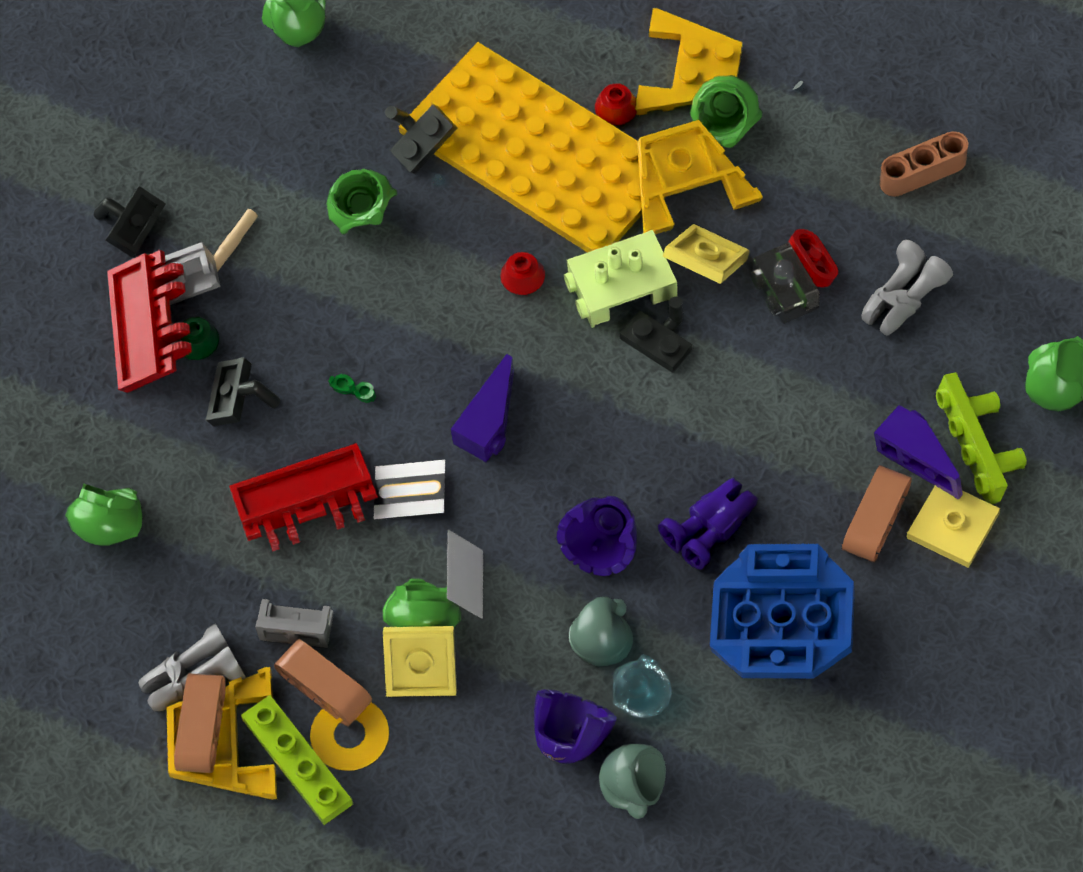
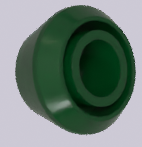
(202, 336)

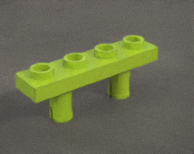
(975, 449)
(297, 759)

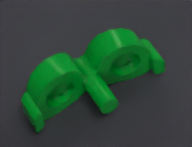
(344, 384)

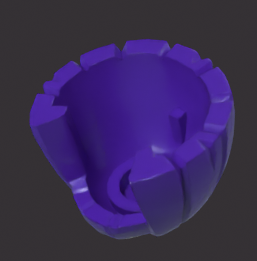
(599, 535)
(568, 726)

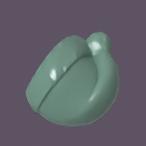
(601, 632)
(633, 778)

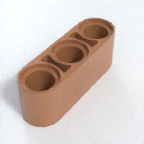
(931, 152)
(875, 513)
(323, 681)
(199, 723)

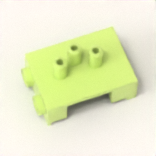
(619, 276)

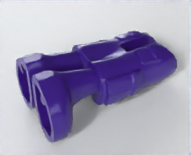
(712, 512)

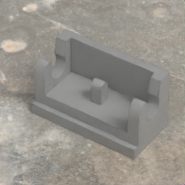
(199, 270)
(290, 623)

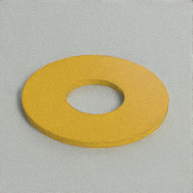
(354, 758)

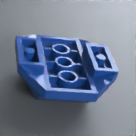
(777, 583)

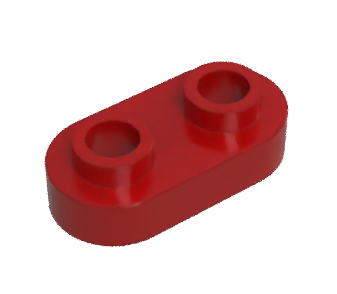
(814, 257)

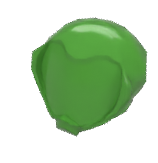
(295, 20)
(730, 113)
(356, 194)
(1056, 375)
(105, 515)
(420, 605)

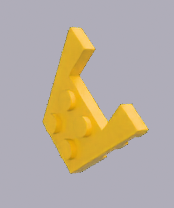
(700, 58)
(682, 161)
(227, 774)

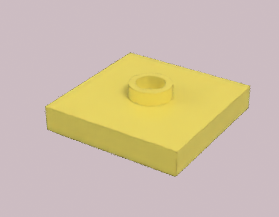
(706, 253)
(953, 525)
(420, 661)

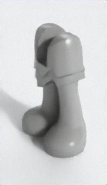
(899, 301)
(174, 669)

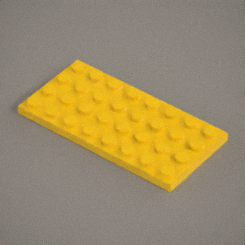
(538, 149)

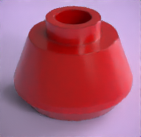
(616, 104)
(522, 274)

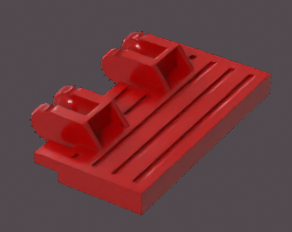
(138, 313)
(303, 491)

